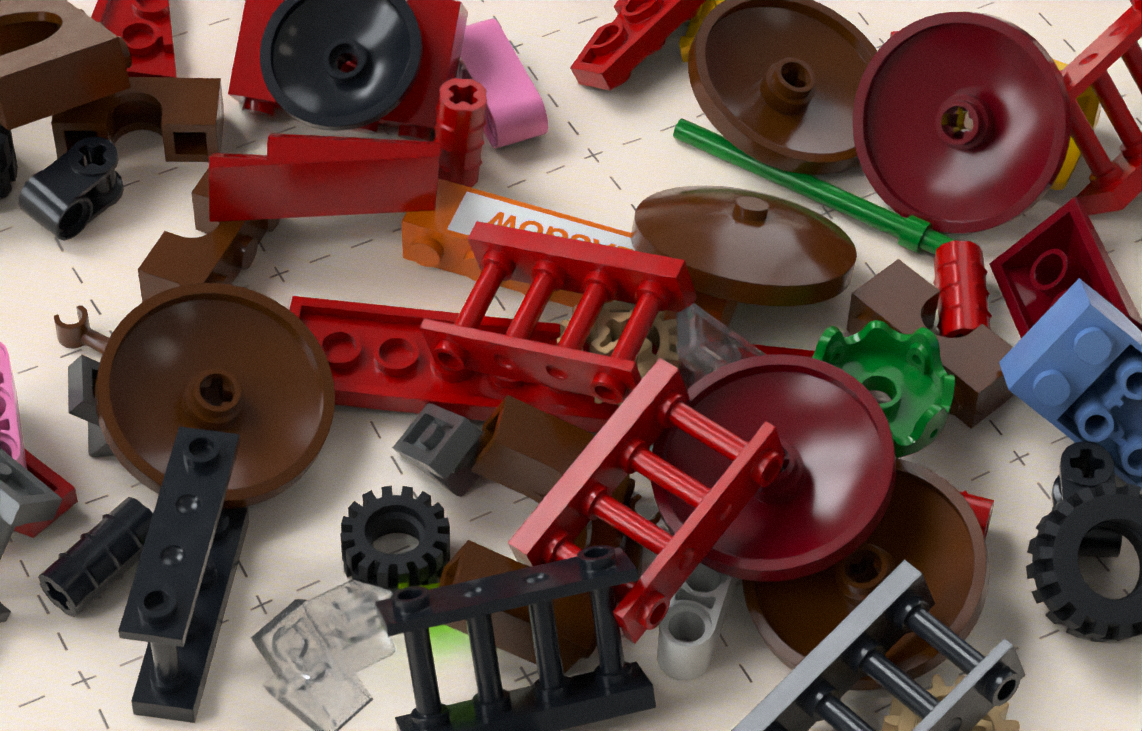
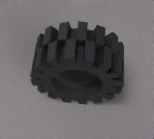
(395, 515)

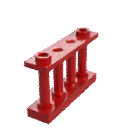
(1119, 181)
(549, 266)
(624, 449)

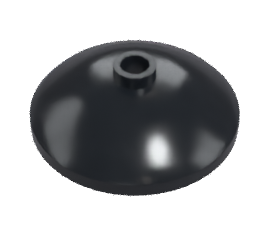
(312, 41)

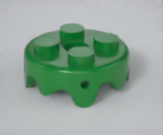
(903, 368)

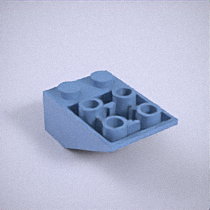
(1084, 375)

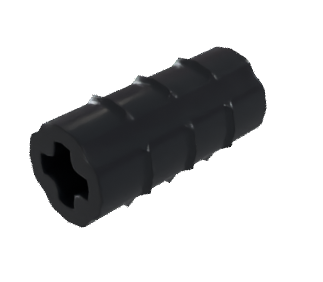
(97, 558)

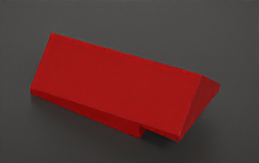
(324, 178)

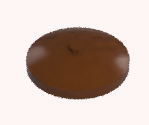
(781, 81)
(747, 244)
(221, 365)
(925, 526)

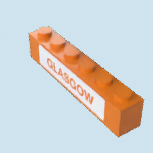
(441, 238)

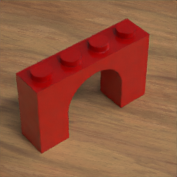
(442, 33)

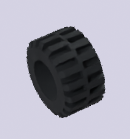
(1057, 566)

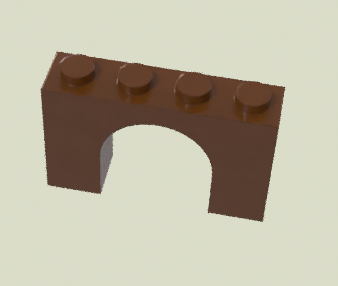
(55, 60)
(530, 455)

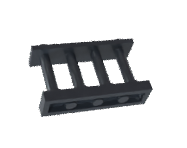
(185, 575)
(858, 650)
(554, 699)

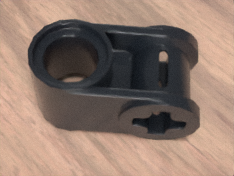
(72, 195)
(1080, 467)

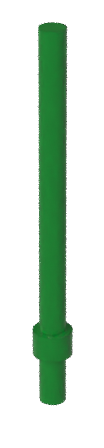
(911, 231)

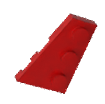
(145, 29)
(629, 39)

